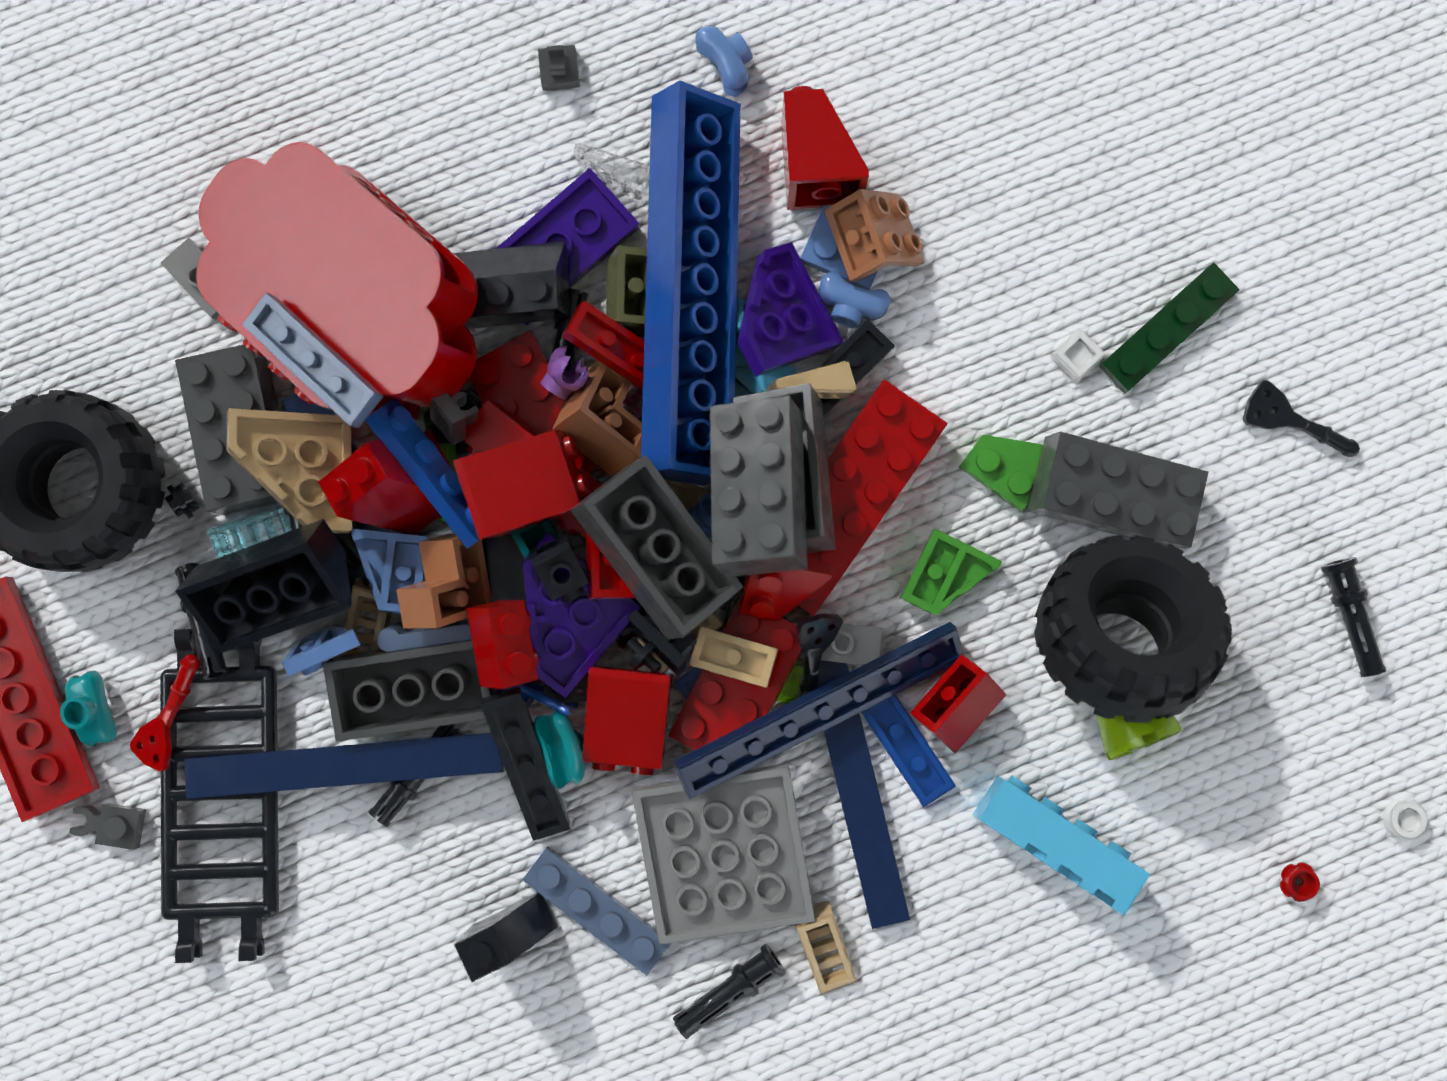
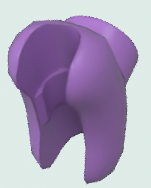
(561, 381)

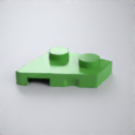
(1004, 467)
(945, 572)

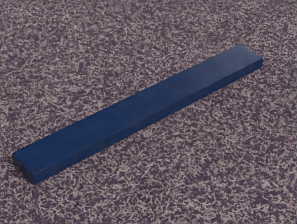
(818, 710)
(342, 765)
(864, 814)

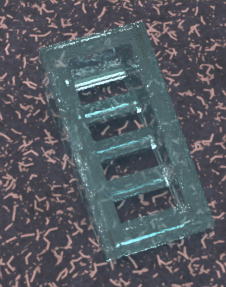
(220, 533)

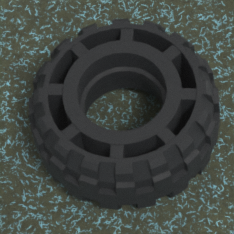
(128, 490)
(1157, 591)

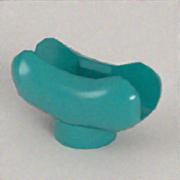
(88, 709)
(561, 748)

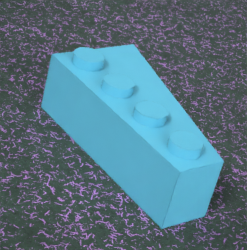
(1061, 844)

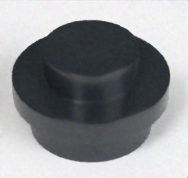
(181, 500)

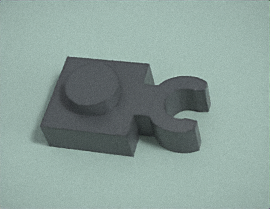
(115, 825)

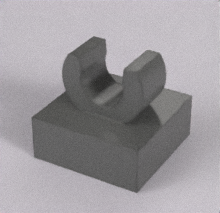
(558, 67)
(449, 418)

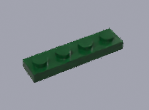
(1169, 327)

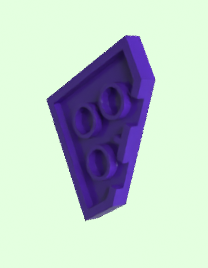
(784, 314)
(571, 633)

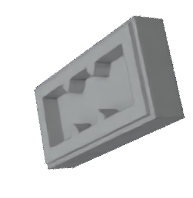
(182, 266)
(854, 645)

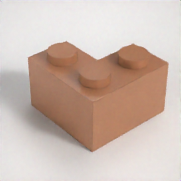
(599, 421)
(453, 581)

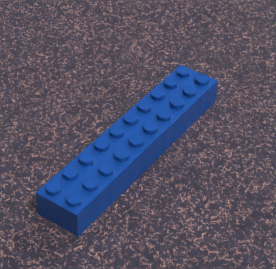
(690, 277)

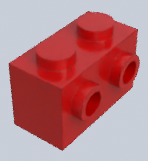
(502, 643)
(958, 703)

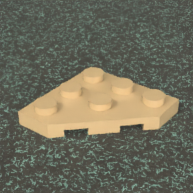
(290, 456)

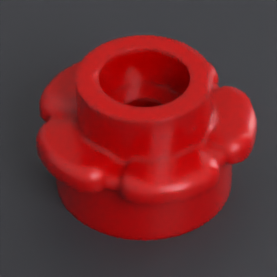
(1307, 889)

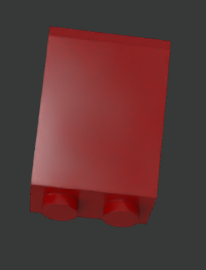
(817, 152)
(521, 483)
(378, 491)
(626, 719)

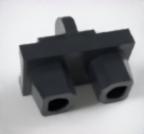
(672, 652)

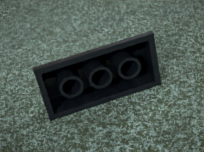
(519, 284)
(269, 587)

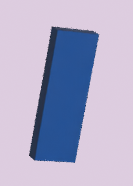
(908, 750)

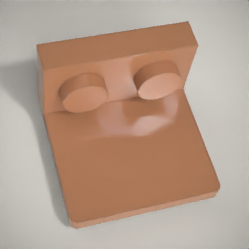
(873, 233)

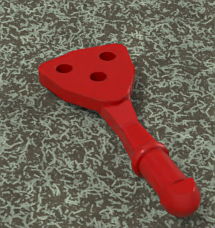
(156, 734)

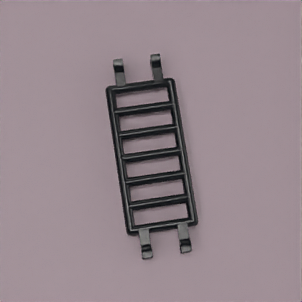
(251, 913)

